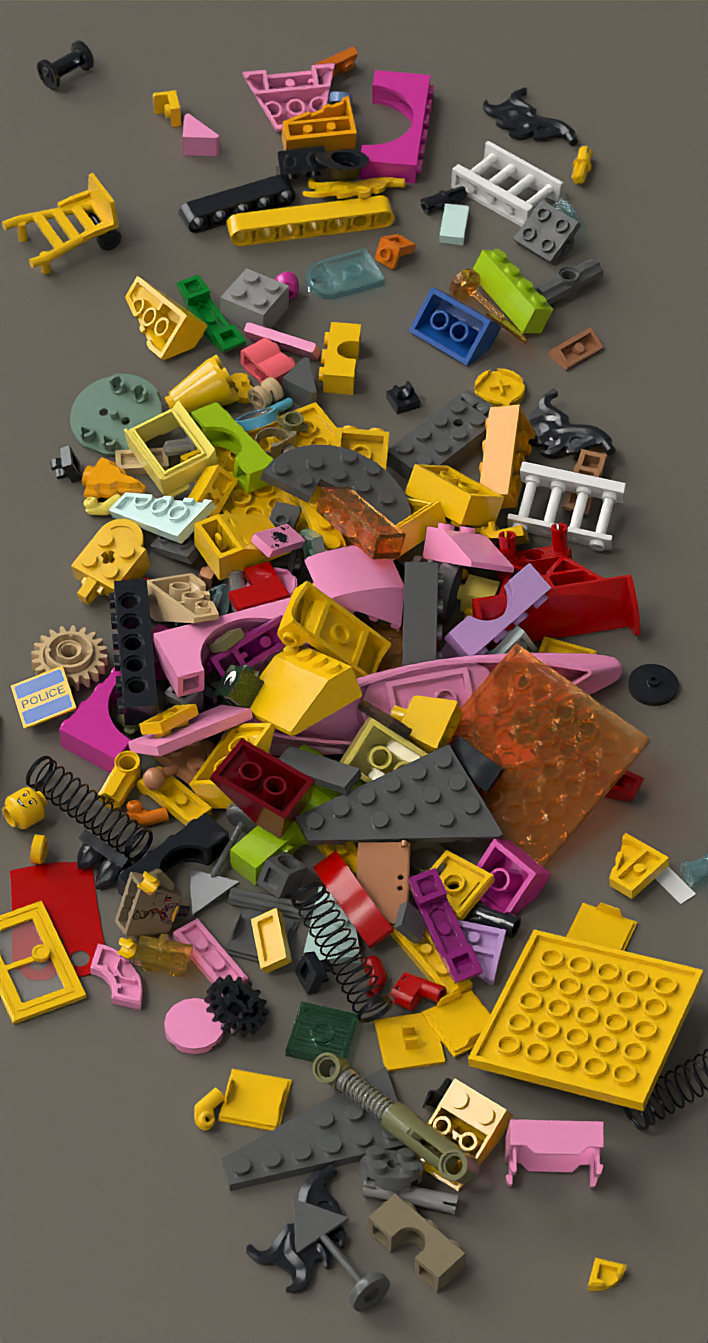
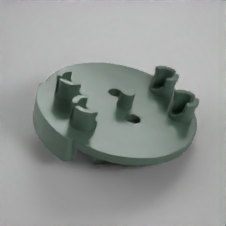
(124, 399)

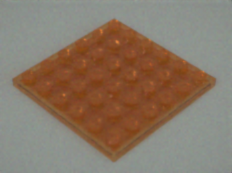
(555, 749)

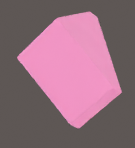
(199, 139)

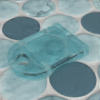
(343, 275)

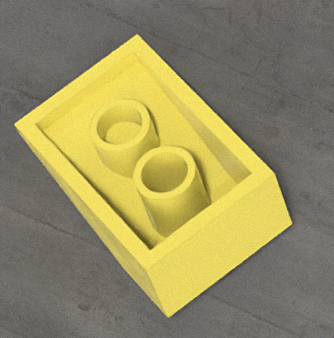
(379, 751)

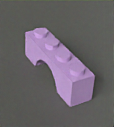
(522, 592)

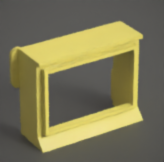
(176, 479)

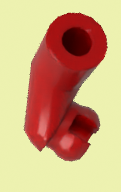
(378, 970)

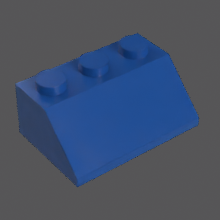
(454, 327)

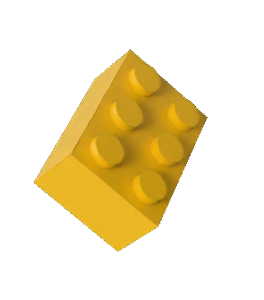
(460, 496)

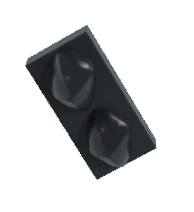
(93, 851)

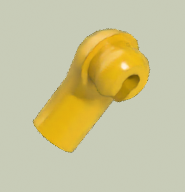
(205, 1107)

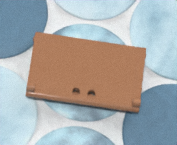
(378, 873)

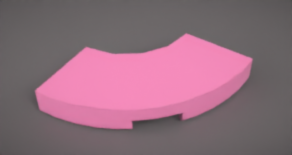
(119, 975)

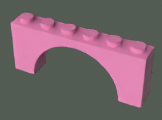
(185, 648)

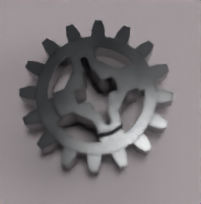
(236, 1005)

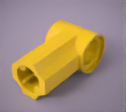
(120, 779)

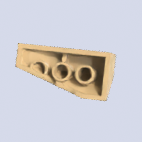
(180, 599)

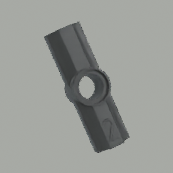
(569, 280)

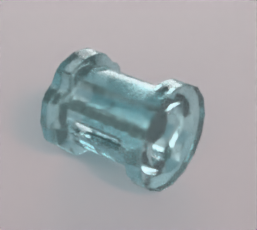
(695, 870)

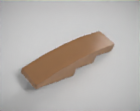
(591, 463)

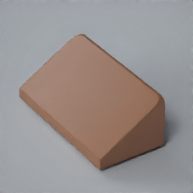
(576, 349)

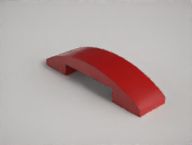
(353, 899)

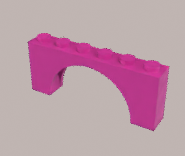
(411, 97)
(90, 728)

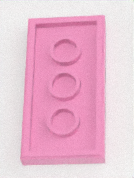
(199, 728)

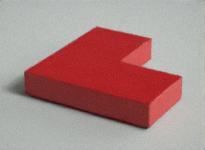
(263, 589)

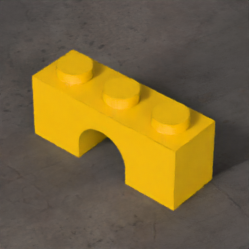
(340, 358)

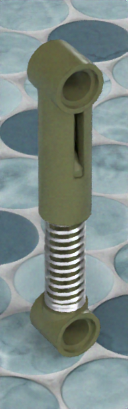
(397, 1119)

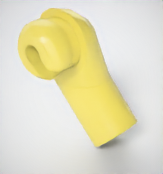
(101, 508)

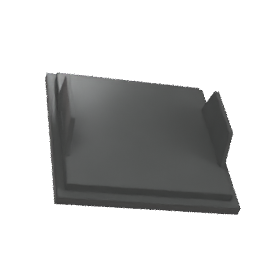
(242, 939)

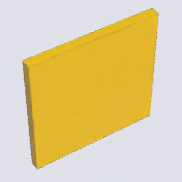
(408, 1042)

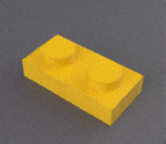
(174, 717)

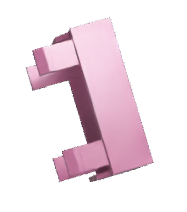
(553, 1146)

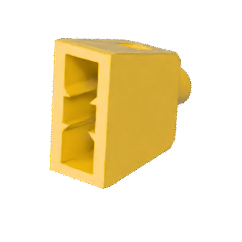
(431, 721)

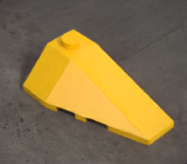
(163, 321)

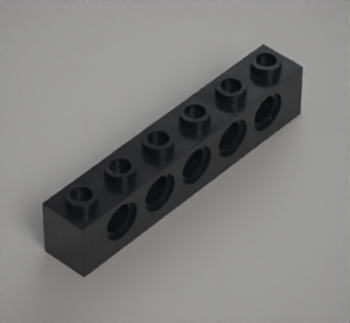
(135, 651)

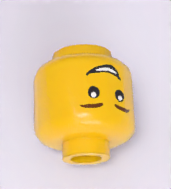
(24, 808)

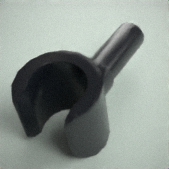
(435, 1096)

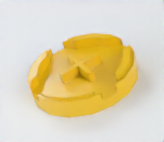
(500, 387)

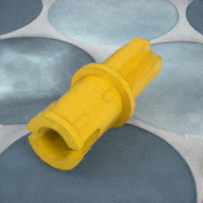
(582, 165)

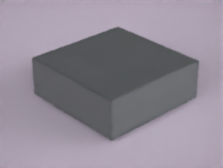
(410, 922)

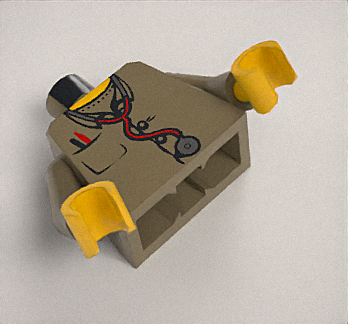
(147, 908)

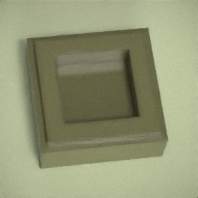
(226, 640)

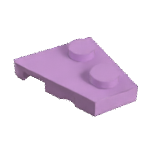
(487, 946)

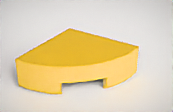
(605, 1275)

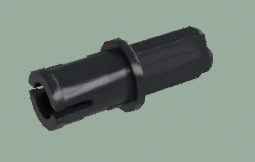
(443, 197)

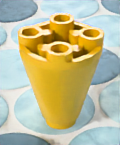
(204, 387)

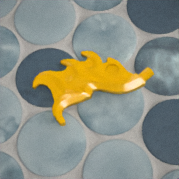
(348, 189)

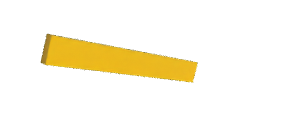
(421, 953)

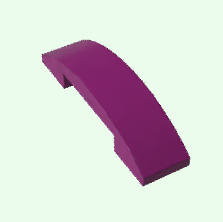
(443, 926)

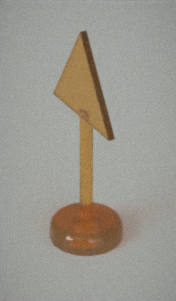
(466, 285)

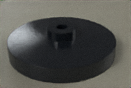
(653, 684)

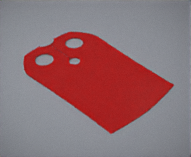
(69, 901)

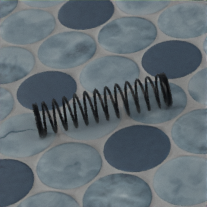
(129, 843)
(375, 999)
(644, 1113)

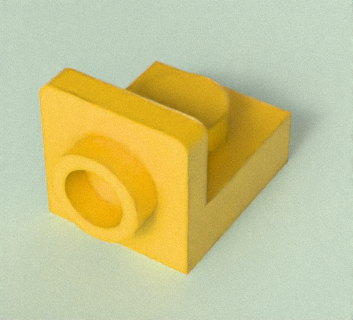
(168, 103)

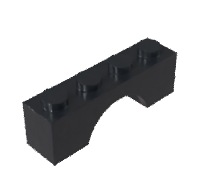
(198, 842)

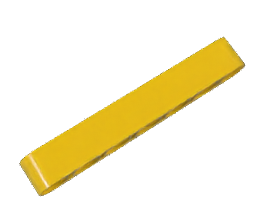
(310, 220)

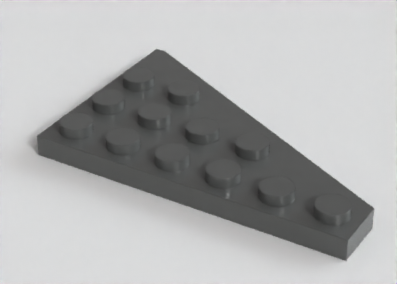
(412, 803)

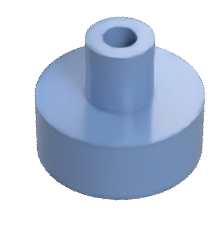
(335, 97)

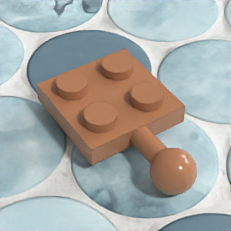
(181, 762)

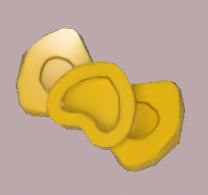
(242, 386)

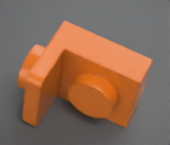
(392, 248)

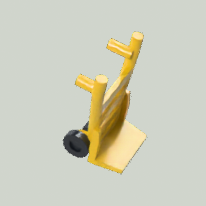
(93, 210)

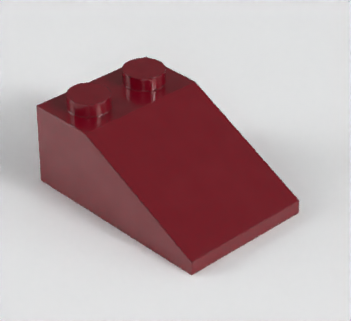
(263, 787)

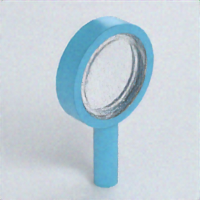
(263, 416)

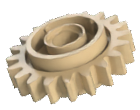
(79, 654)

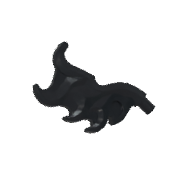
(522, 118)
(558, 434)
(283, 1250)

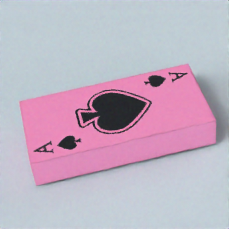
(277, 540)

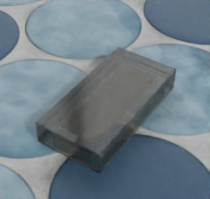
(385, 719)

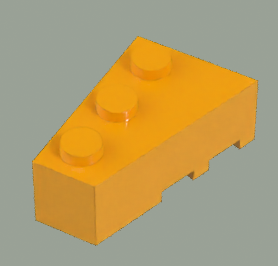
(327, 127)

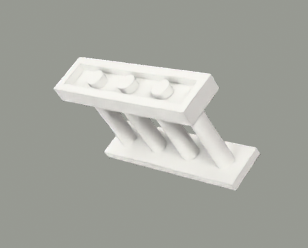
(498, 199)
(559, 482)

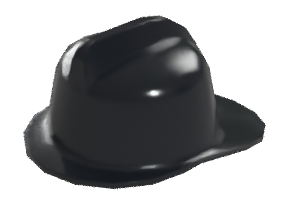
(343, 164)

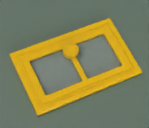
(34, 965)

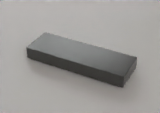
(323, 770)

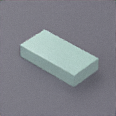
(454, 224)

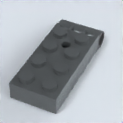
(444, 437)

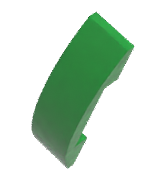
(198, 301)

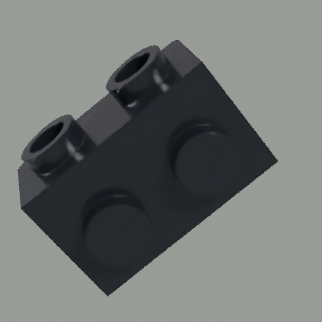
(299, 161)

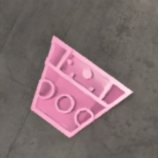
(292, 93)
(359, 583)

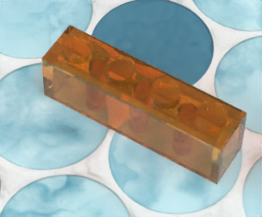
(360, 523)

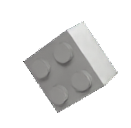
(254, 300)

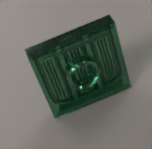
(321, 1031)

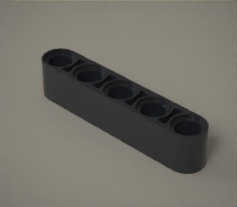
(217, 208)

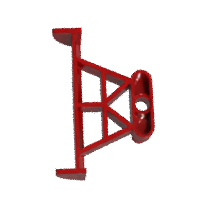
(577, 598)

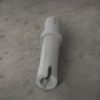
(417, 1196)

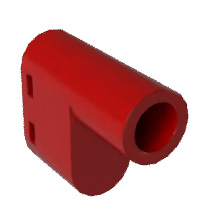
(414, 989)

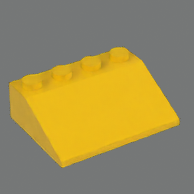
(303, 689)

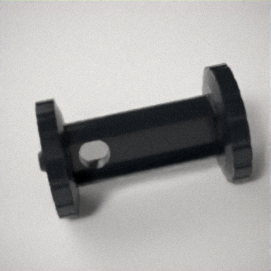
(51, 72)

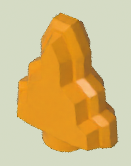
(107, 480)

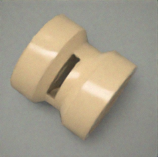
(267, 393)

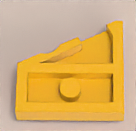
(636, 866)

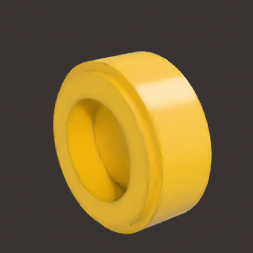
(39, 849)

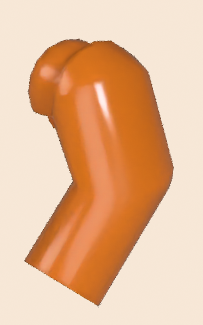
(144, 816)

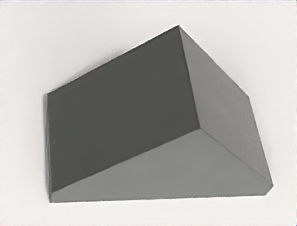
(300, 384)

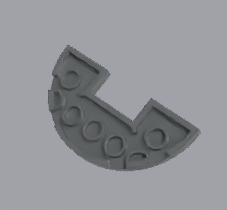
(311, 466)

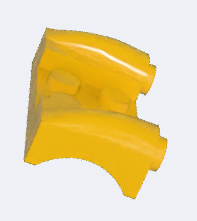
(331, 630)

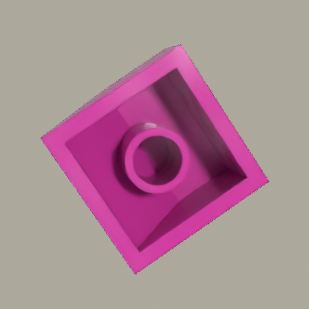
(515, 875)

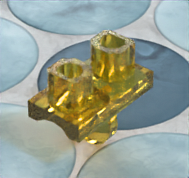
(163, 955)

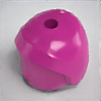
(291, 280)

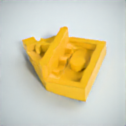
(492, 532)

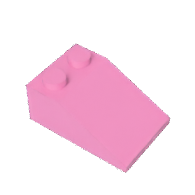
(463, 548)

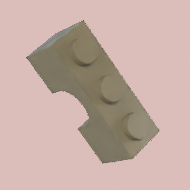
(399, 1223)

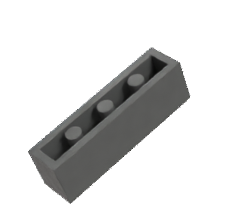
(421, 612)

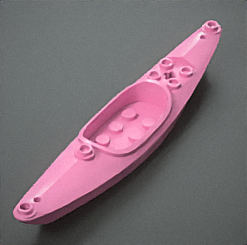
(442, 679)

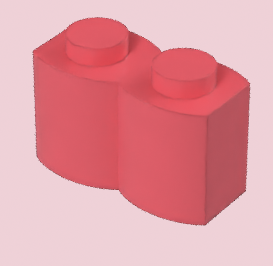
(266, 360)

